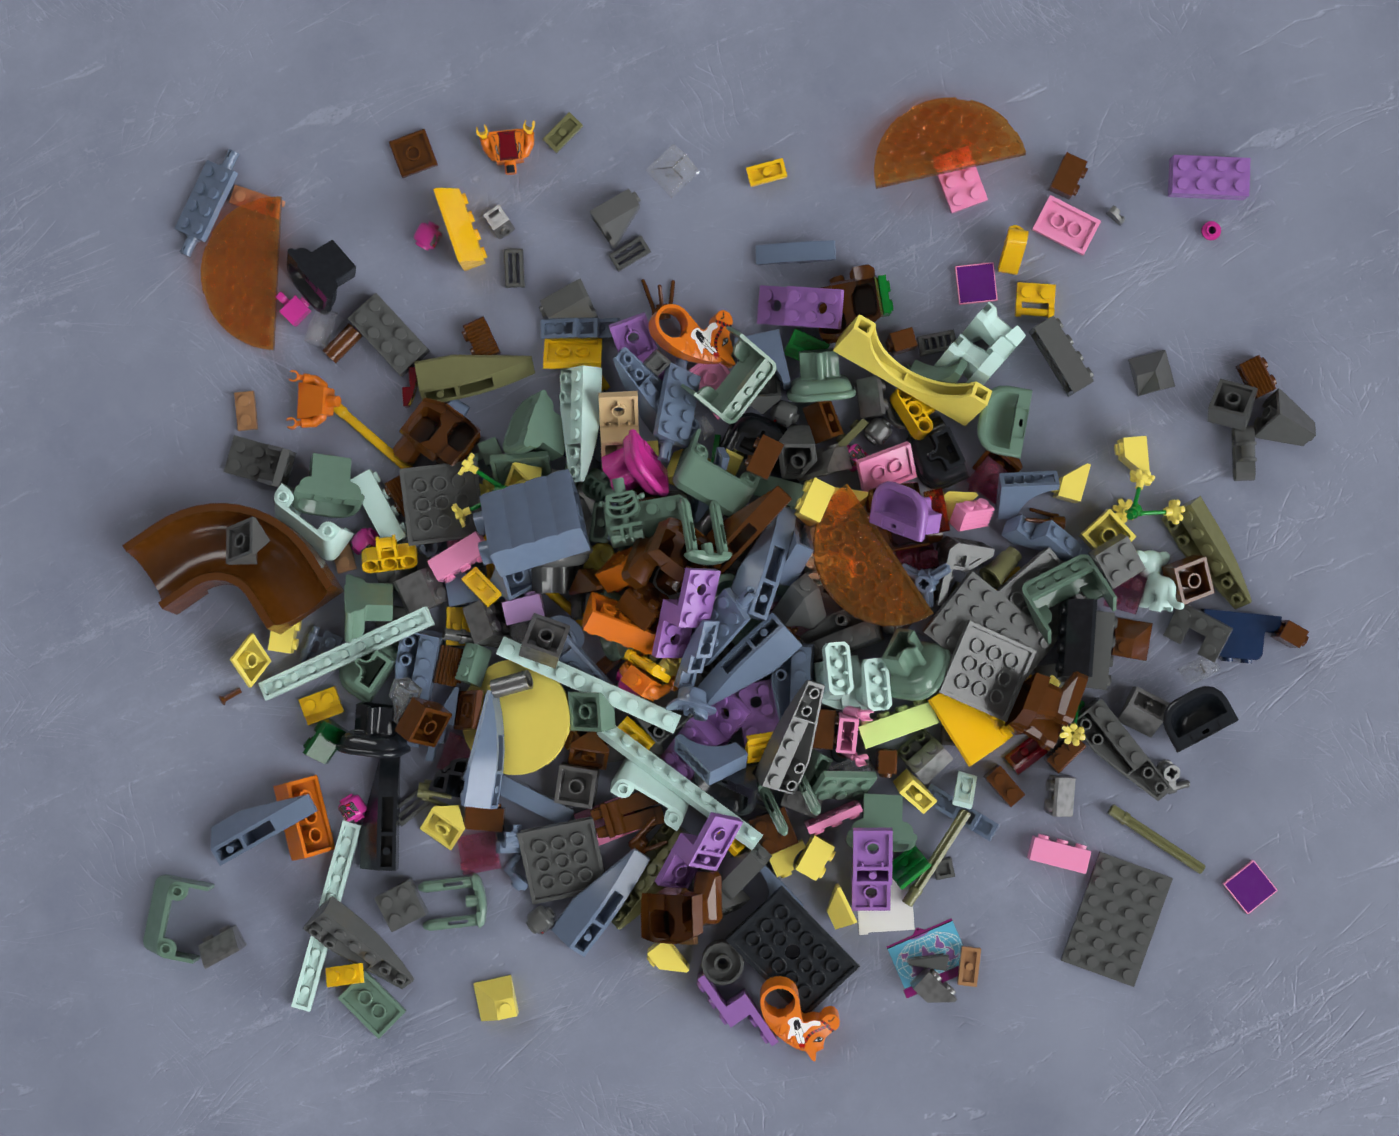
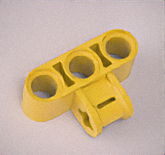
(1013, 250)
(919, 417)
(388, 556)

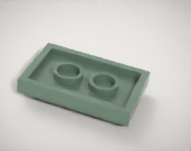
(502, 463)
(843, 784)
(372, 1005)

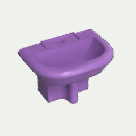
(903, 511)

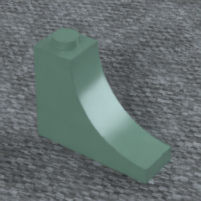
(943, 374)

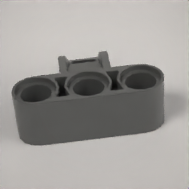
(1244, 454)

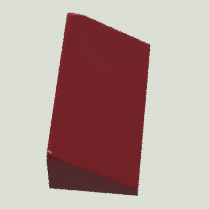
(1025, 755)

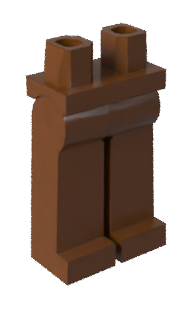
(617, 823)

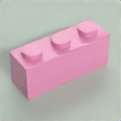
(456, 558)
(1059, 853)

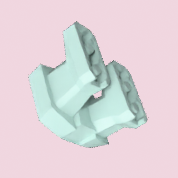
(983, 362)
(851, 680)

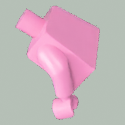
(847, 733)

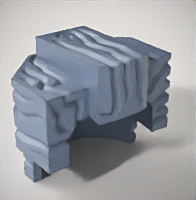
(507, 840)

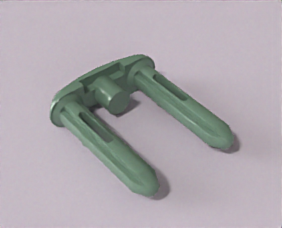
(706, 555)
(776, 815)
(478, 900)

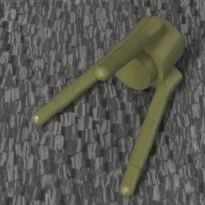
(425, 794)

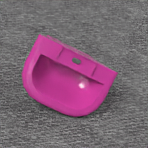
(637, 465)

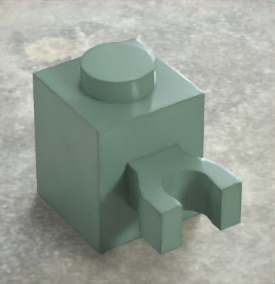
(487, 448)

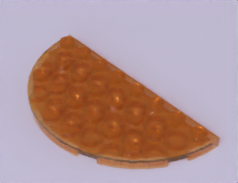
(942, 139)
(243, 270)
(862, 568)

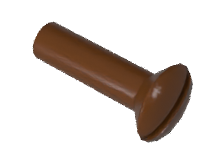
(223, 699)

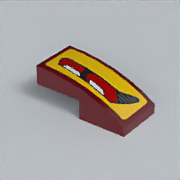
(409, 392)

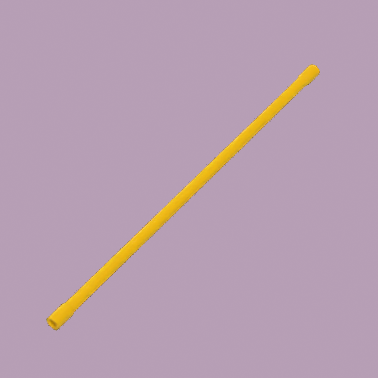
(343, 413)

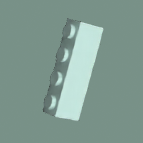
(378, 506)

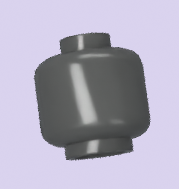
(784, 413)
(878, 431)
(540, 919)

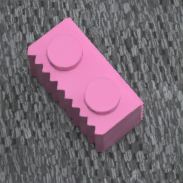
(971, 514)

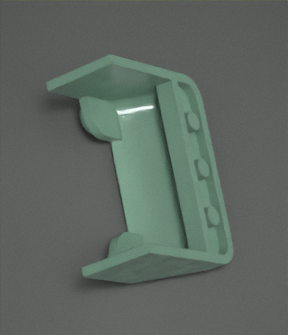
(741, 384)
(710, 482)
(1061, 583)
(165, 890)

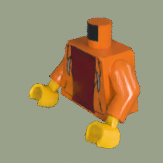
(508, 146)

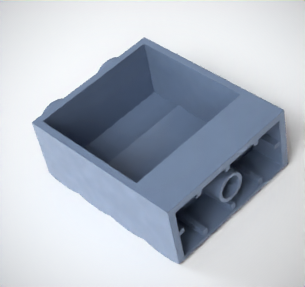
(531, 523)

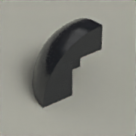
(450, 778)

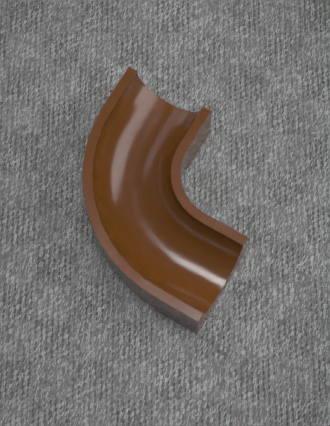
(188, 557)

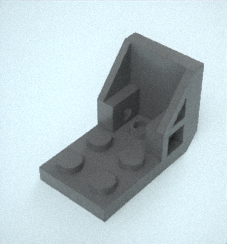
(259, 461)
(960, 555)

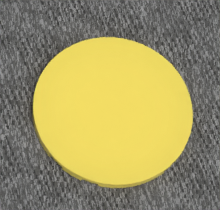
(533, 720)

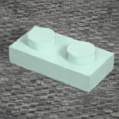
(964, 790)

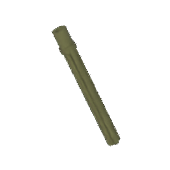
(1125, 818)
(917, 887)

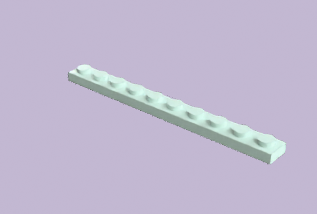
(346, 653)
(585, 682)
(675, 781)
(334, 887)

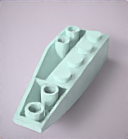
(580, 416)

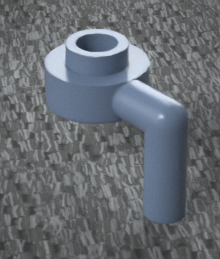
(518, 880)

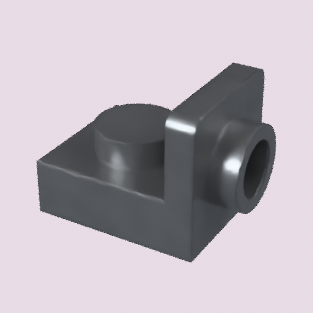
(499, 222)

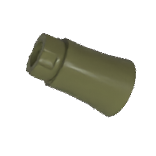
(1000, 567)

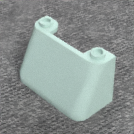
(326, 540)
(633, 777)

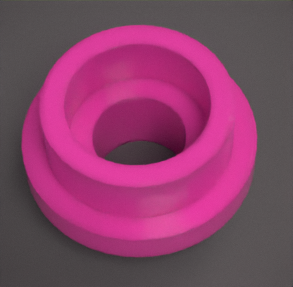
(1205, 230)

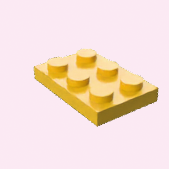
(572, 353)

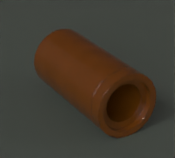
(342, 343)

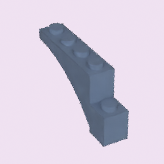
(1042, 536)

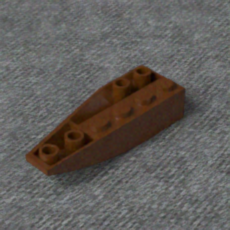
(749, 523)

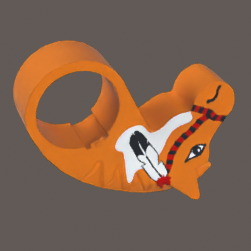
(694, 343)
(793, 1026)

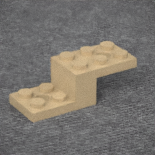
(616, 424)

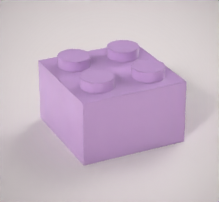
(522, 609)

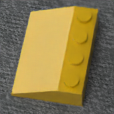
(460, 227)
(970, 729)

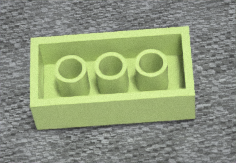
(897, 723)

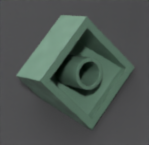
(590, 712)

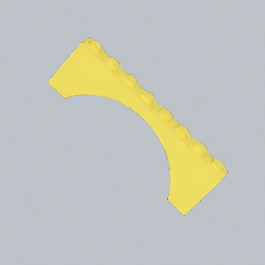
(958, 401)

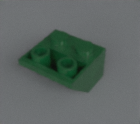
(323, 743)

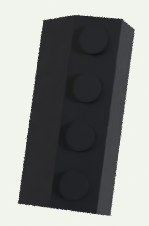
(1076, 637)

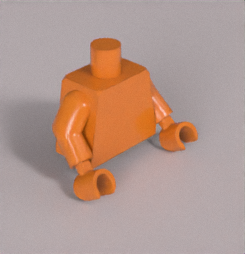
(314, 401)
(644, 683)

